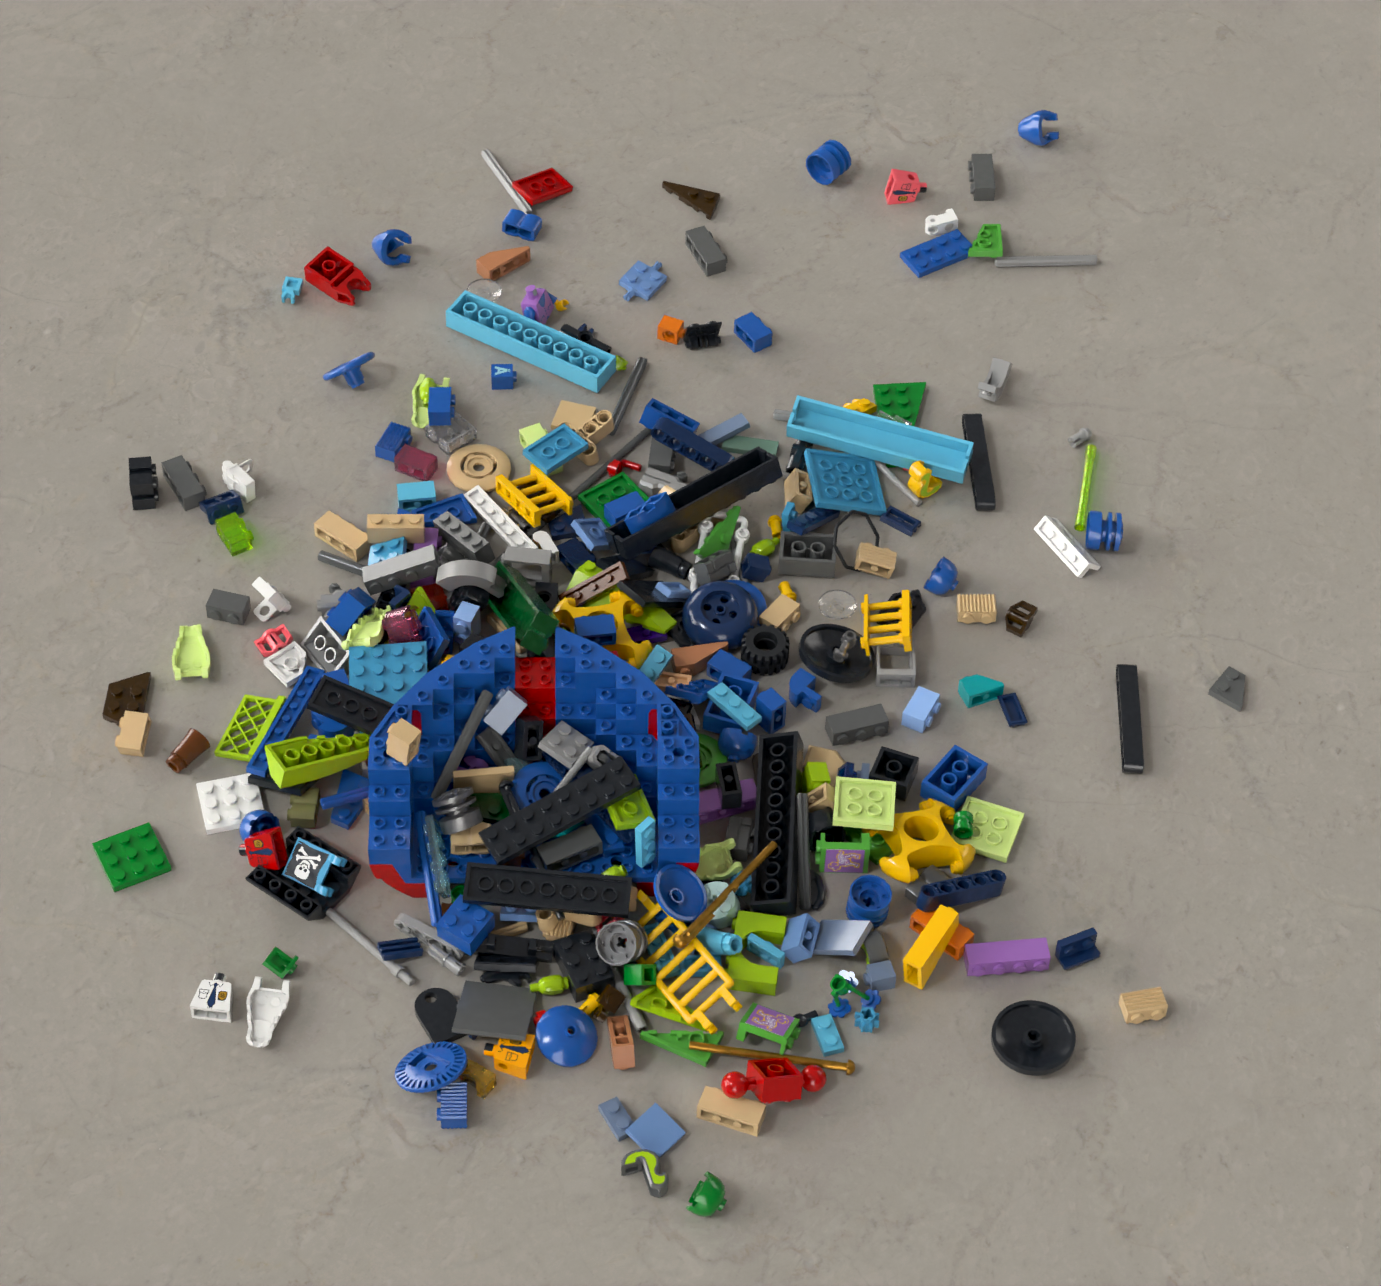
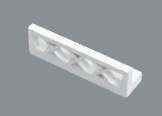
(1066, 546)

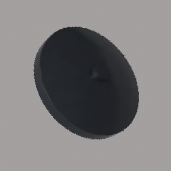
(817, 654)
(1033, 1037)

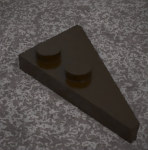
(696, 198)

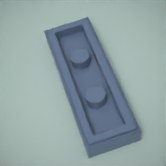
(726, 429)

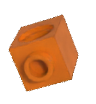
(671, 329)

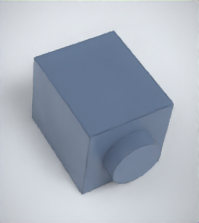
(880, 976)

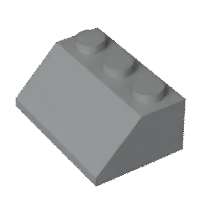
(324, 647)

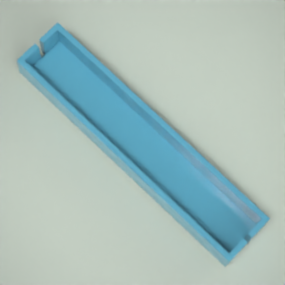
(878, 438)

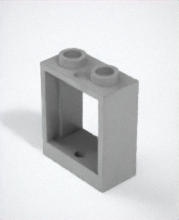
(533, 557)
(895, 677)

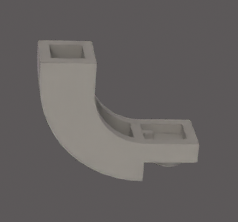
(996, 380)
(470, 572)

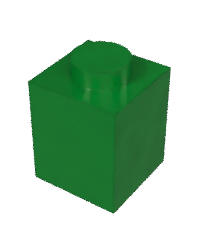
(639, 974)

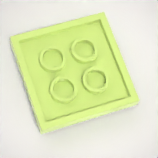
(864, 803)
(993, 828)

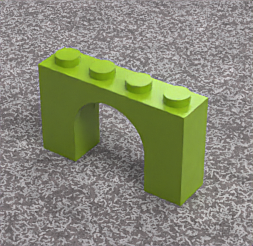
(751, 976)

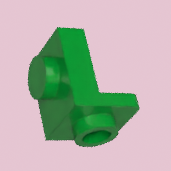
(280, 963)

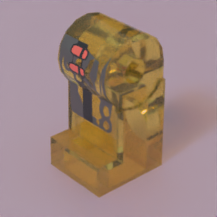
(479, 1077)

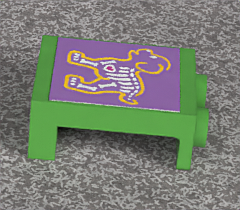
(843, 856)
(769, 1025)

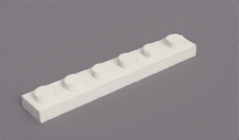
(497, 519)

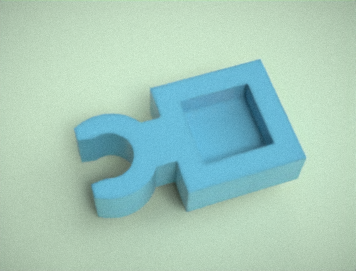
(291, 287)

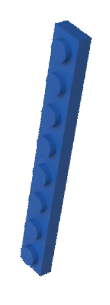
(286, 718)

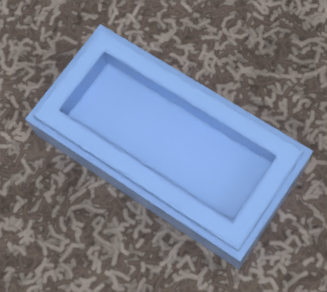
(673, 589)

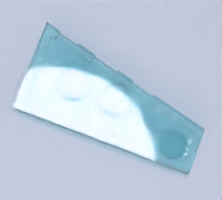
(434, 847)

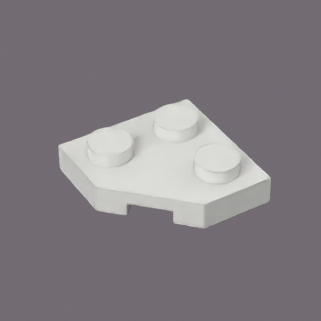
(287, 663)

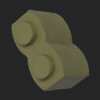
(304, 809)

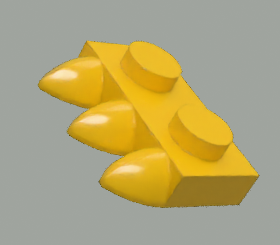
(861, 405)

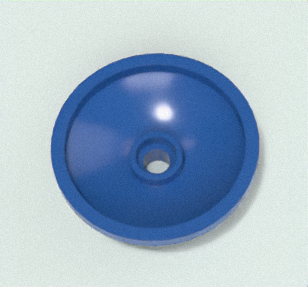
(680, 892)
(560, 1045)

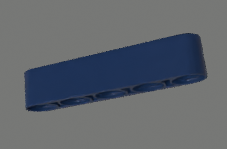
(689, 444)
(961, 890)

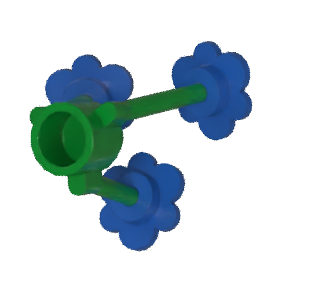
(846, 983)

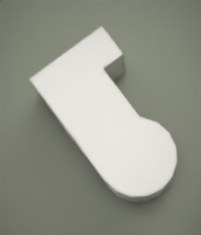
(942, 223)
(544, 541)

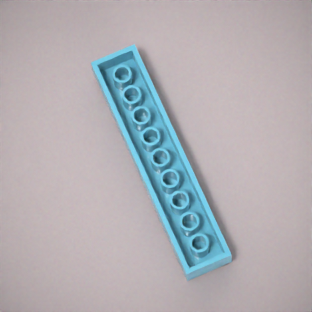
(531, 341)

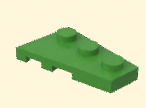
(987, 242)

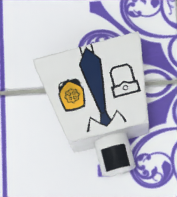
(213, 1000)

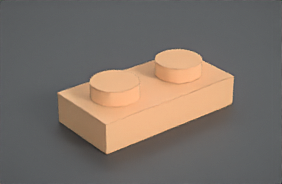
(672, 679)

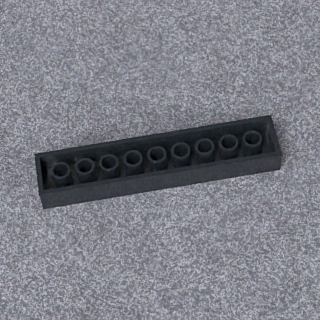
(776, 820)

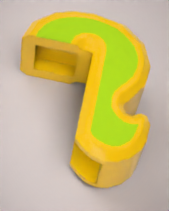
(921, 481)

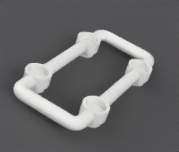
(741, 537)

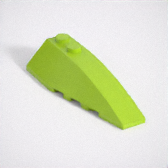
(653, 618)
(307, 760)

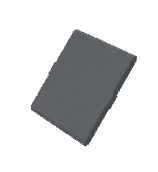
(494, 1011)

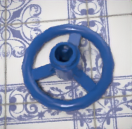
(350, 370)

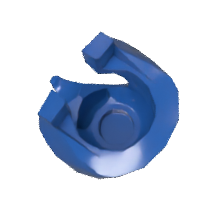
(1031, 128)
(386, 243)

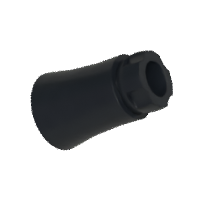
(669, 562)

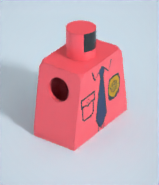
(903, 187)

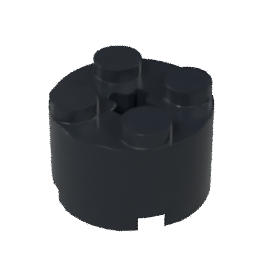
(821, 822)

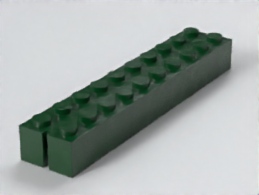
(523, 610)

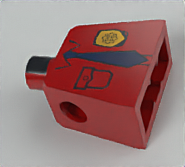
(265, 849)

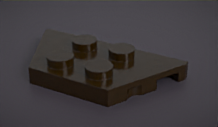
(126, 695)

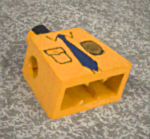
(512, 1055)

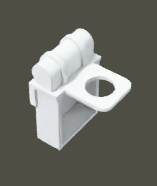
(239, 479)
(273, 599)

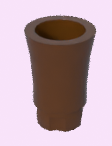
(187, 750)

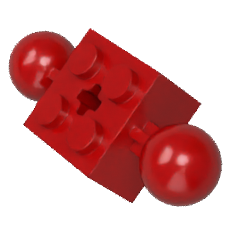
(773, 1080)

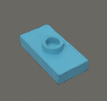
(765, 950)

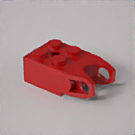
(335, 276)

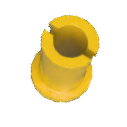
(774, 523)
(785, 589)
(590, 1004)

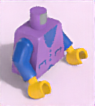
(539, 304)

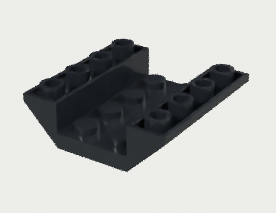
(298, 897)

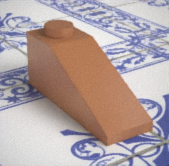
(499, 263)
(694, 659)
(621, 1042)

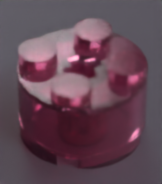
(402, 625)

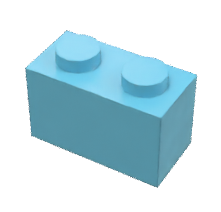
(415, 494)

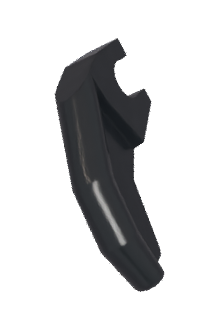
(818, 890)
(511, 977)

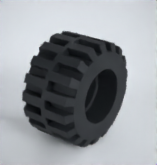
(765, 638)

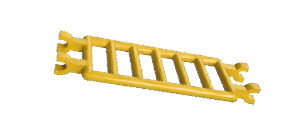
(722, 991)

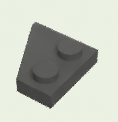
(1229, 688)

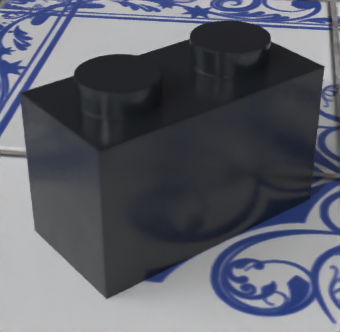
(527, 737)
(728, 785)

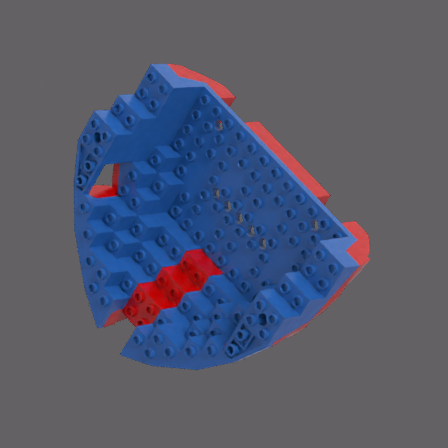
(579, 686)

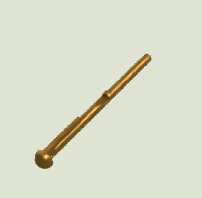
(706, 916)
(849, 1067)

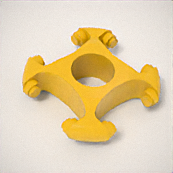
(622, 604)
(913, 854)

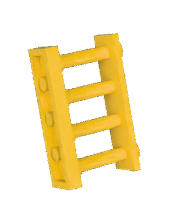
(527, 507)
(903, 626)

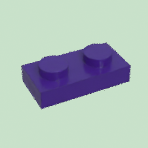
(640, 634)

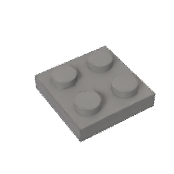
(565, 744)

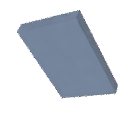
(841, 936)

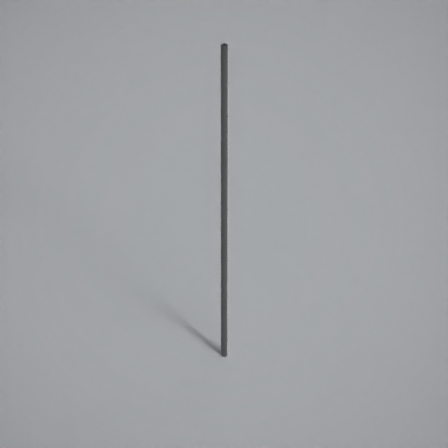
(587, 483)

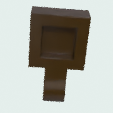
(610, 1001)

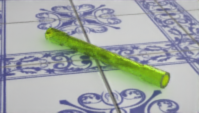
(1081, 517)

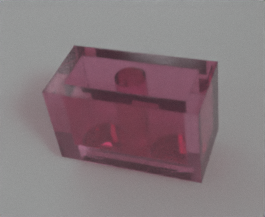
(415, 463)

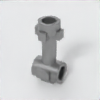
(513, 515)
(848, 641)

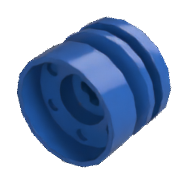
(828, 162)
(1103, 530)
(869, 900)

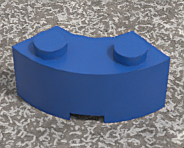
(649, 512)

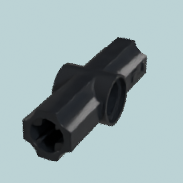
(584, 336)
(797, 457)

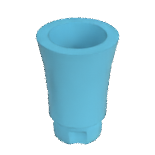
(720, 942)

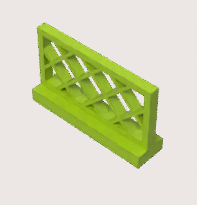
(261, 729)

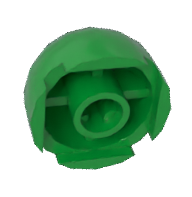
(707, 1196)

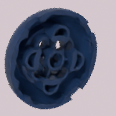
(699, 622)

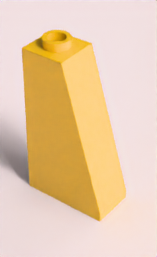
(929, 946)

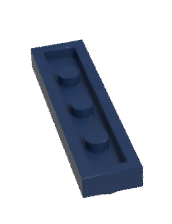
(811, 520)

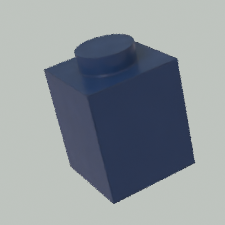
(755, 567)

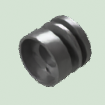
(458, 813)
(611, 946)

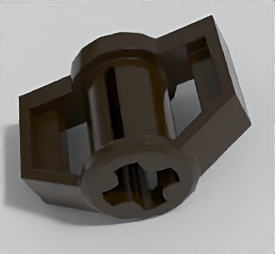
(1020, 617)

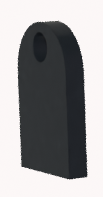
(438, 1016)

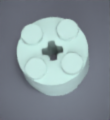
(728, 910)

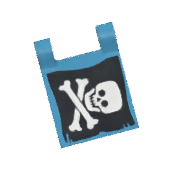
(310, 866)

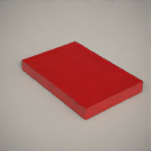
(542, 186)

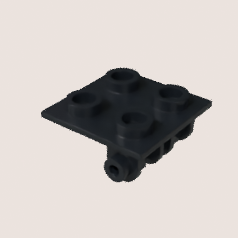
(696, 332)

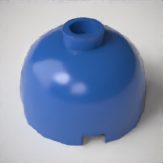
(942, 577)
(736, 745)
(257, 821)

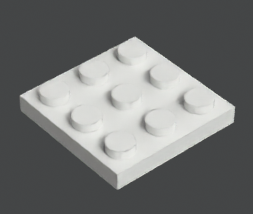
(227, 802)

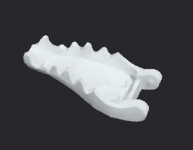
(264, 1011)

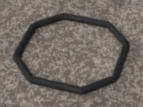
(836, 531)

